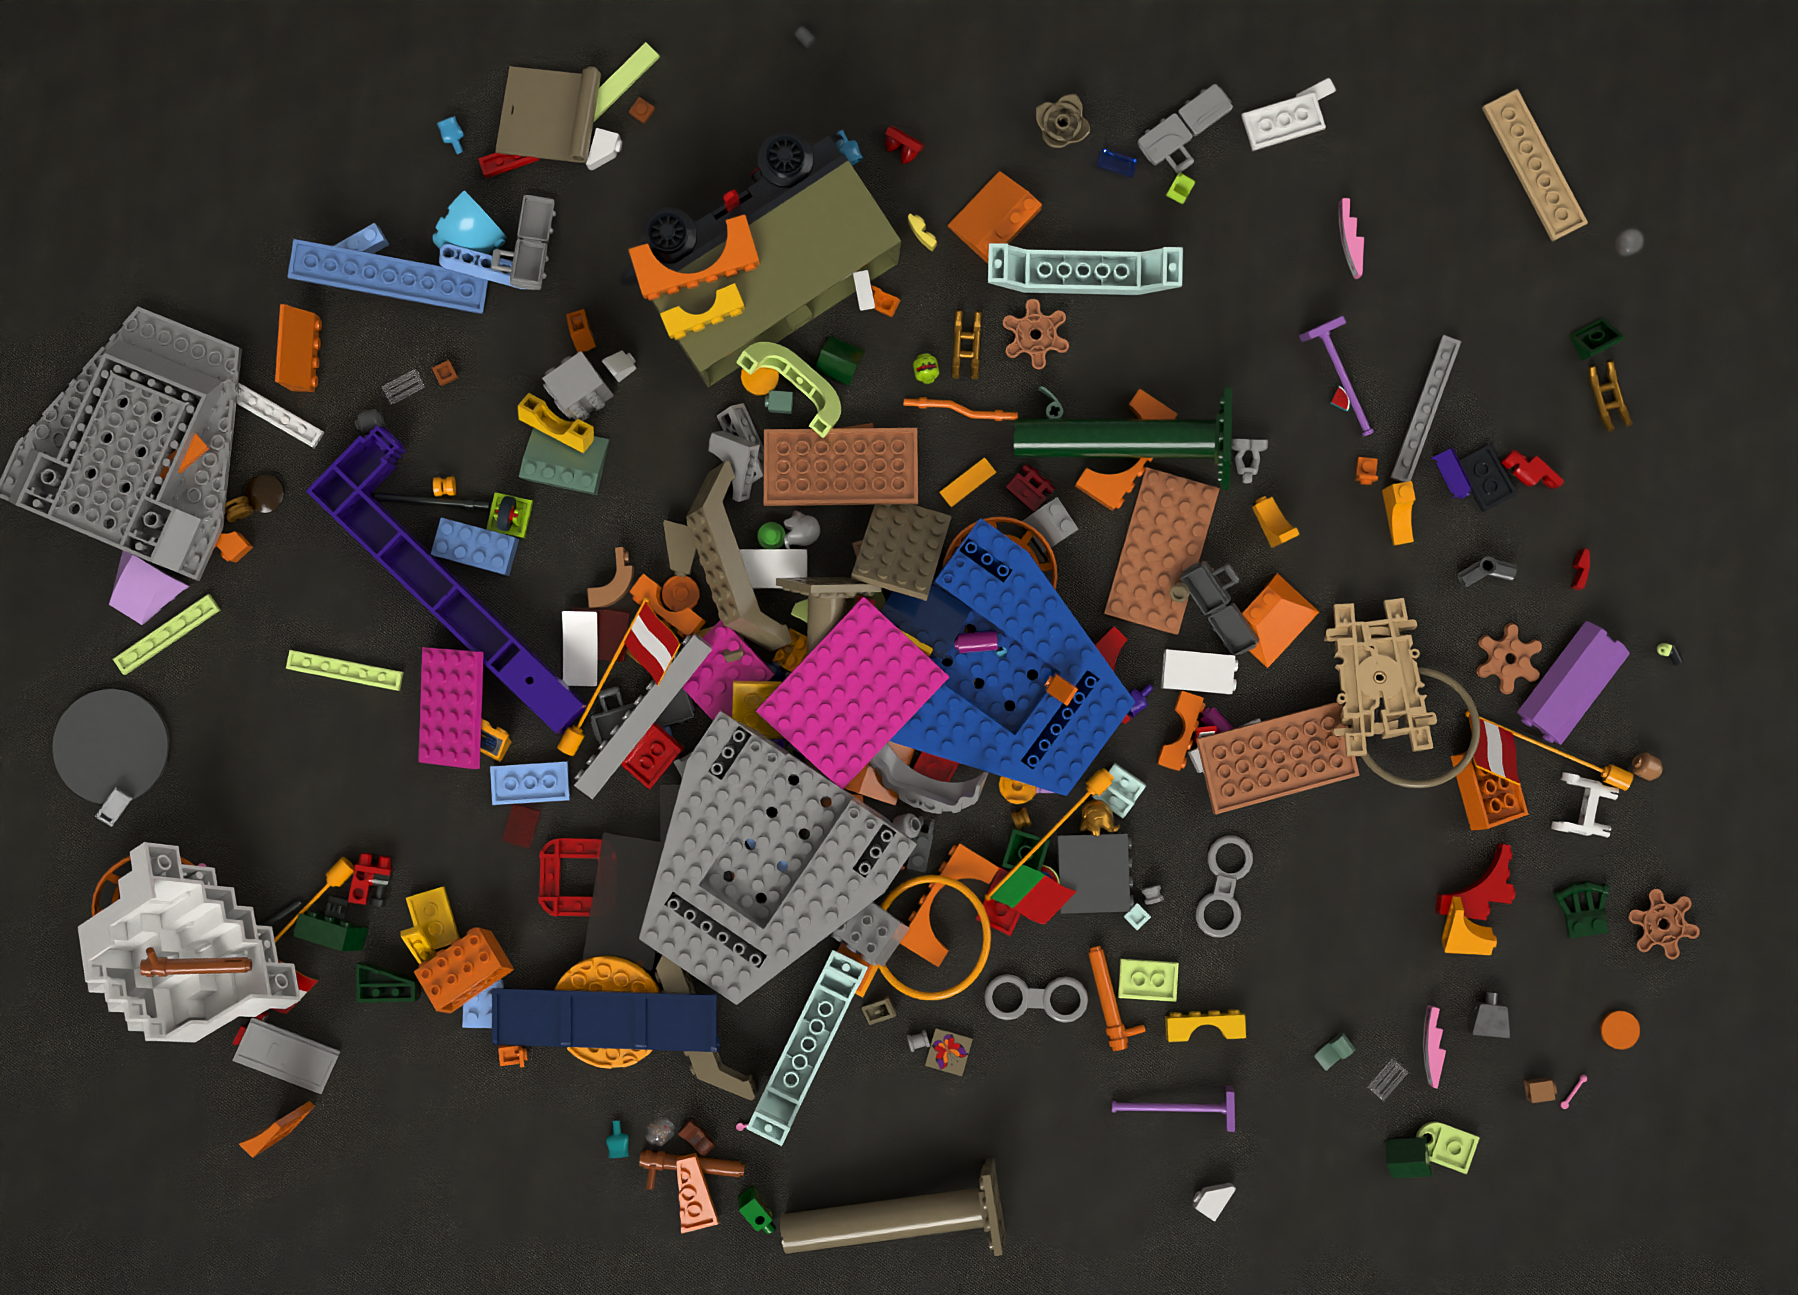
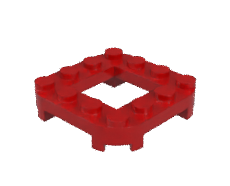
(550, 874)

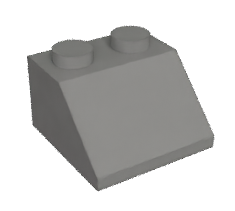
(1052, 522)

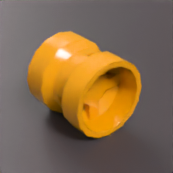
(444, 486)

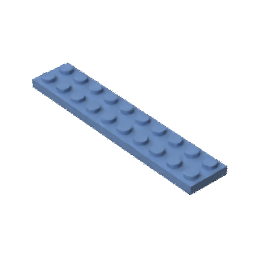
(386, 276)

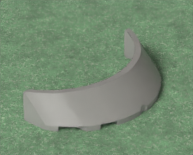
(923, 791)

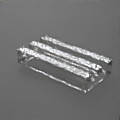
(399, 380)
(1382, 1074)

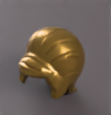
(1097, 815)

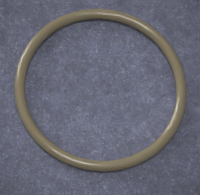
(1467, 757)

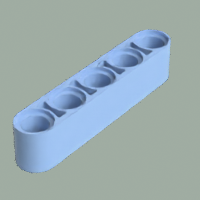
(476, 264)

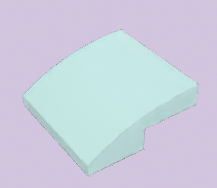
(1122, 792)

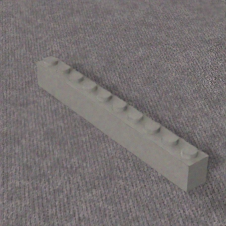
(642, 716)

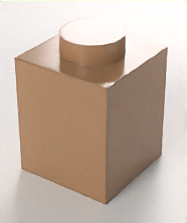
(1540, 1090)

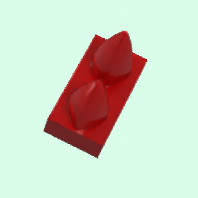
(910, 148)

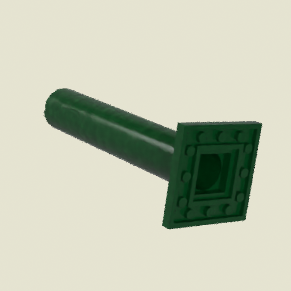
(1131, 438)

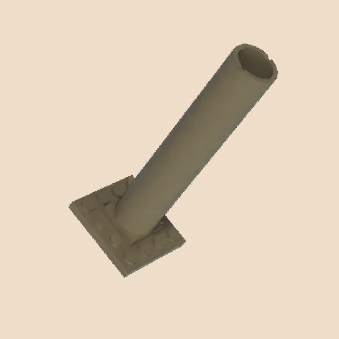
(825, 607)
(900, 1218)

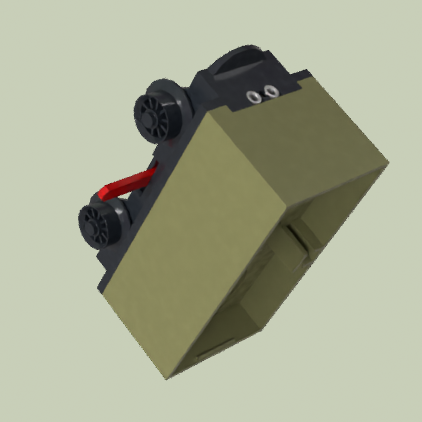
(810, 234)

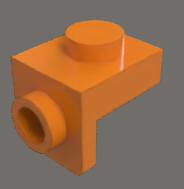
(512, 1055)

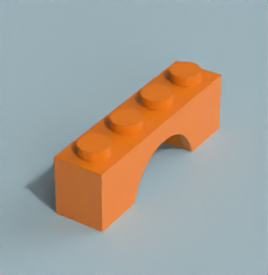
(233, 546)
(685, 621)
(1188, 708)

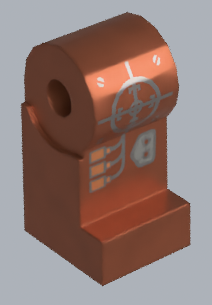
(697, 1137)

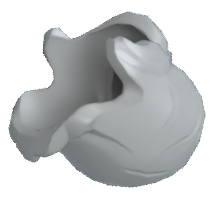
(803, 530)

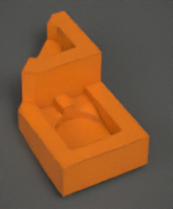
(884, 302)

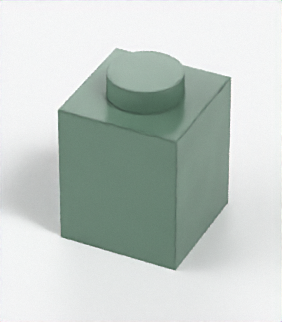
(779, 402)

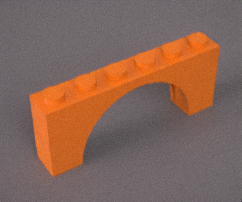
(658, 279)
(1111, 488)
(961, 864)

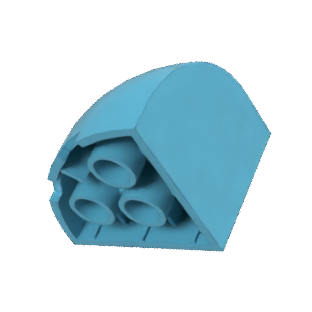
(468, 227)

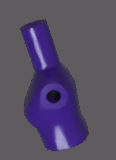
(1139, 698)

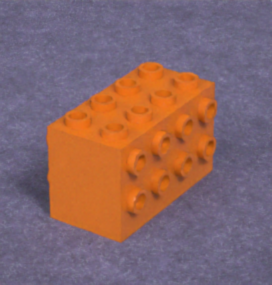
(463, 970)

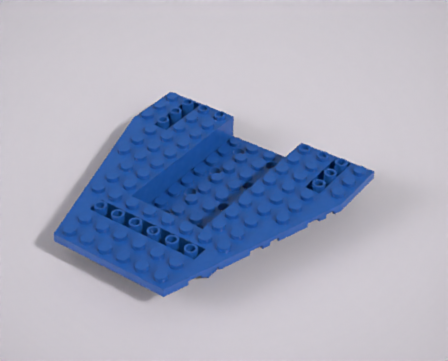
(1041, 737)

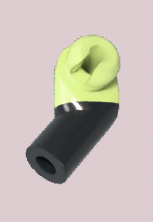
(1671, 651)

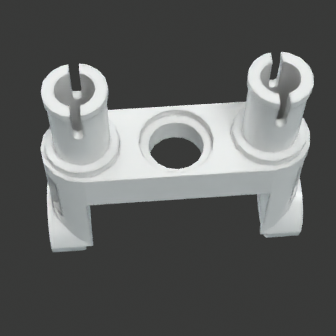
(1592, 792)

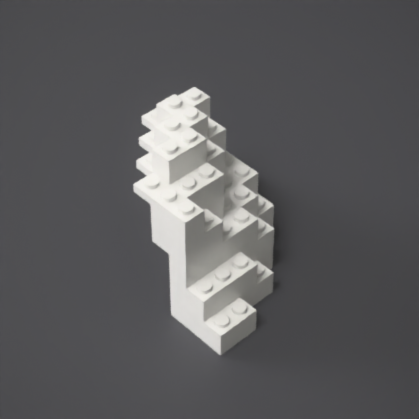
(180, 917)

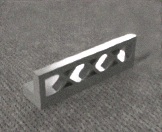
(743, 426)

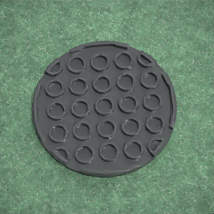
(110, 742)

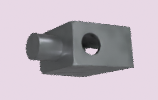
(1490, 1018)

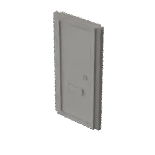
(286, 1055)

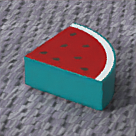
(1341, 399)

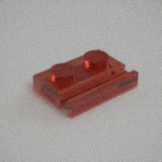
(521, 826)

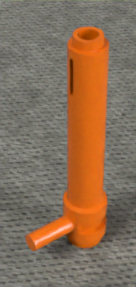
(1115, 1028)

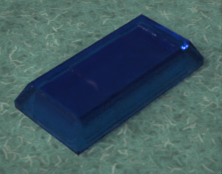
(1117, 162)

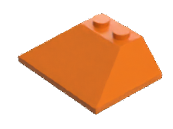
(1277, 618)

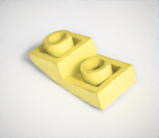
(918, 226)

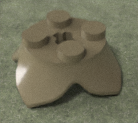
(1068, 109)

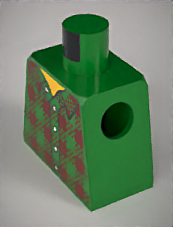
(756, 1210)

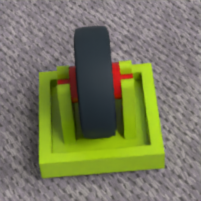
(509, 515)

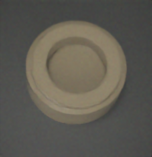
(1179, 592)

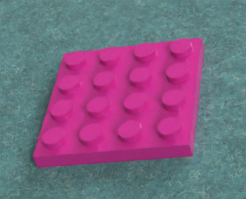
(713, 680)

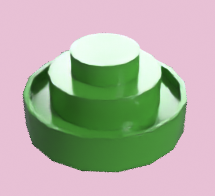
(771, 536)

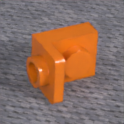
(1366, 470)

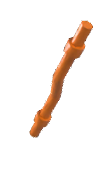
(923, 403)

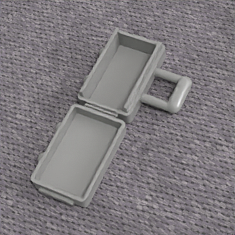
(1175, 131)
(531, 245)

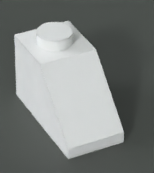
(603, 148)
(620, 365)
(1213, 1199)

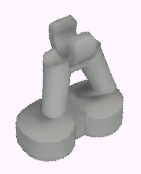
(1242, 446)

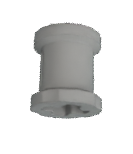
(918, 1040)

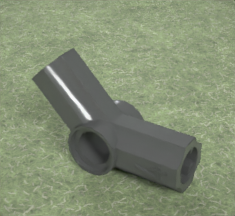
(1496, 569)

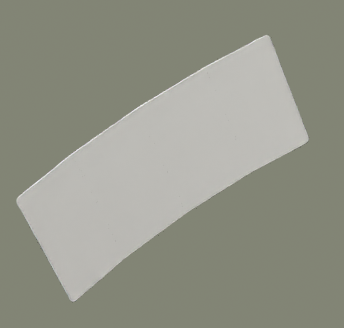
(580, 648)

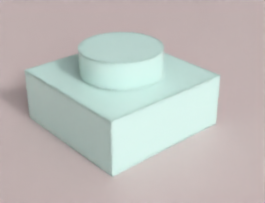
(1136, 916)

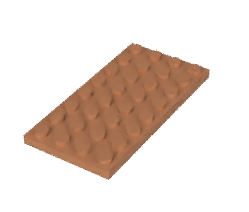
(841, 468)
(1159, 545)
(1275, 758)

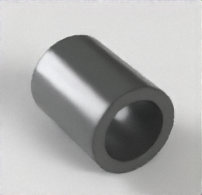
(805, 37)

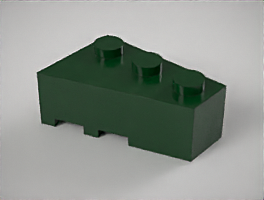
(330, 932)
(384, 985)

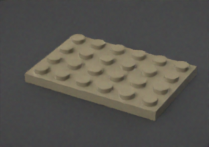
(901, 548)

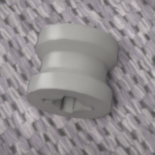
(1152, 894)

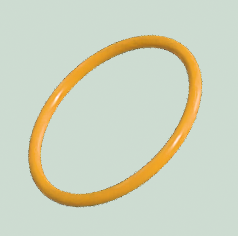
(986, 937)

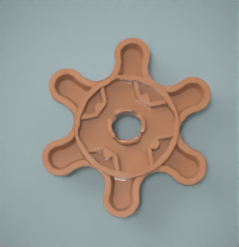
(1035, 321)
(1496, 660)
(1676, 924)

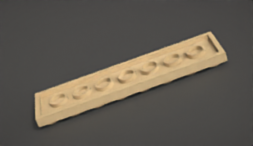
(1534, 165)

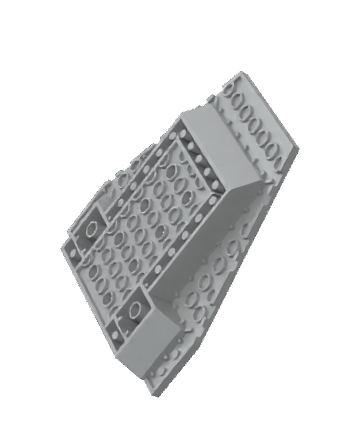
(157, 370)
(723, 800)

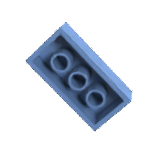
(474, 546)

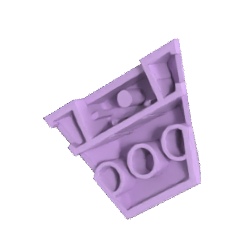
(142, 588)

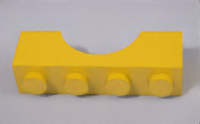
(680, 322)
(538, 415)
(1181, 1026)

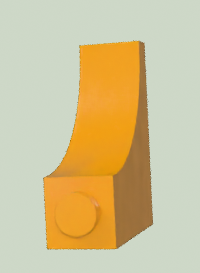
(1398, 505)
(1273, 522)
(1465, 936)

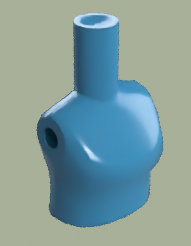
(451, 133)
(850, 149)

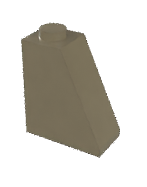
(680, 548)

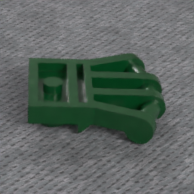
(1584, 922)

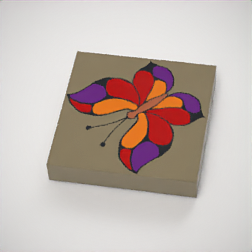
(948, 1051)

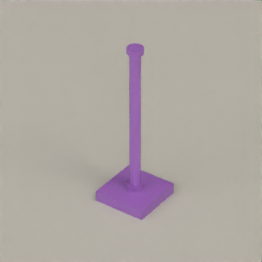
(1323, 332)
(1226, 1107)

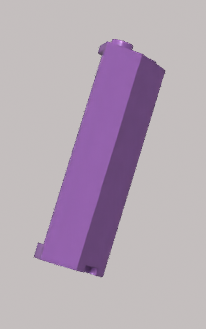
(1573, 683)

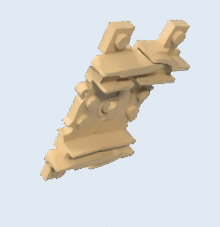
(1379, 650)

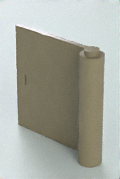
(549, 114)

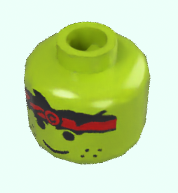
(926, 368)

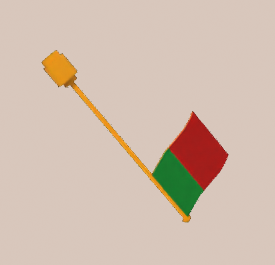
(1031, 890)

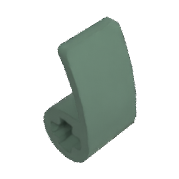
(1055, 404)
(1335, 1049)

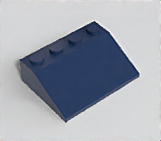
(929, 621)

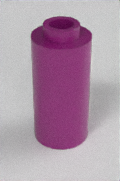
(976, 642)
(1212, 717)

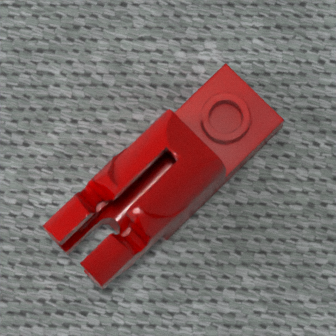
(1531, 470)

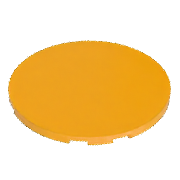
(607, 974)

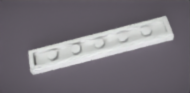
(278, 416)

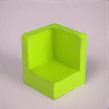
(1181, 188)

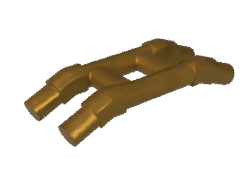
(975, 336)
(1614, 386)

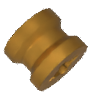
(1021, 819)

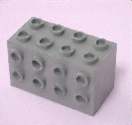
(576, 387)
(872, 933)

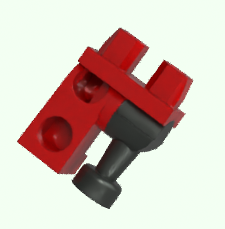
(370, 874)

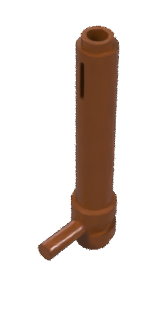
(163, 966)
(662, 1160)

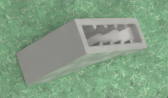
(742, 458)

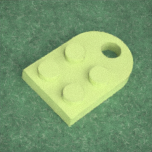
(1449, 1145)

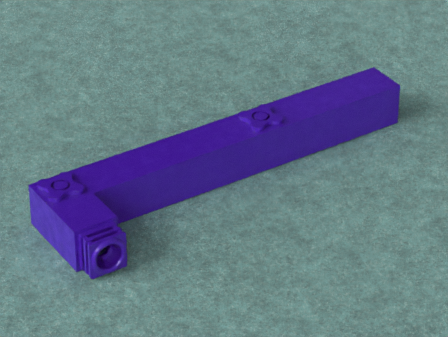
(346, 496)

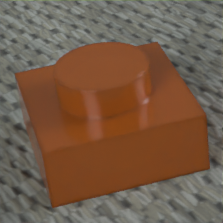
(642, 110)
(445, 373)

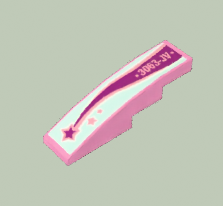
(1352, 245)
(1433, 1054)

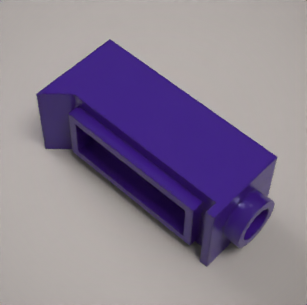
(1453, 473)

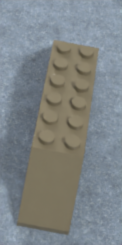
(725, 566)
(705, 1065)

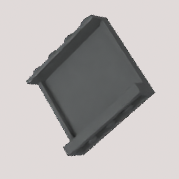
(1097, 872)

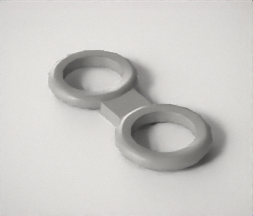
(1224, 886)
(1036, 998)

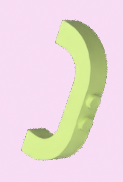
(799, 374)

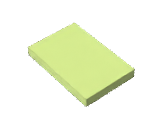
(1148, 979)

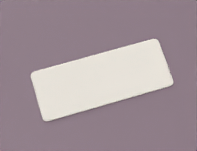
(1321, 89)
(863, 290)

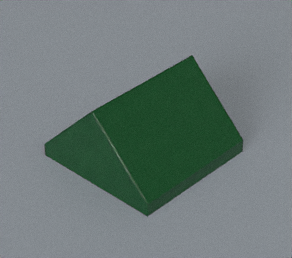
(1595, 338)
(839, 360)
(1020, 845)
(1408, 1157)

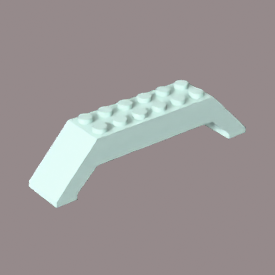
(1085, 270)
(806, 1047)

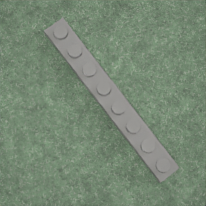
(1425, 409)

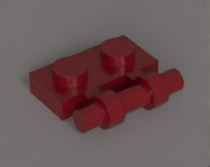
(1026, 491)

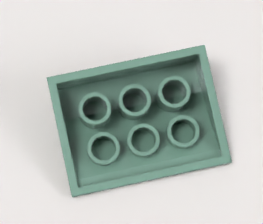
(562, 466)

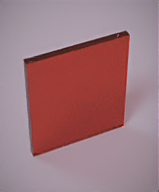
(610, 632)

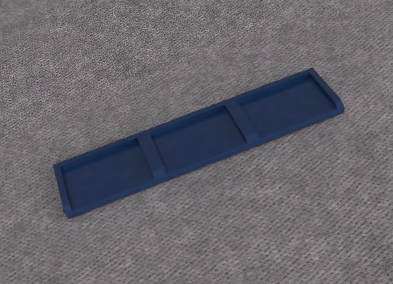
(605, 1019)

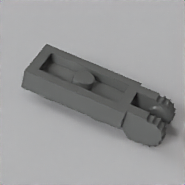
(919, 857)

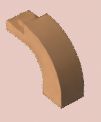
(618, 587)

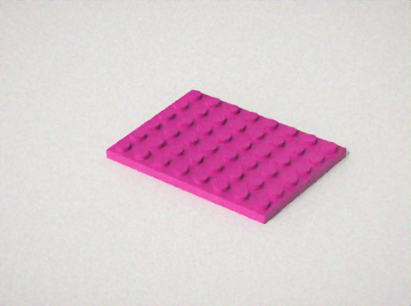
(852, 693)

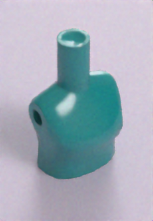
(617, 1142)

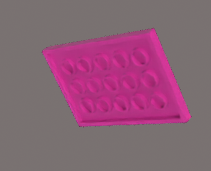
(451, 707)

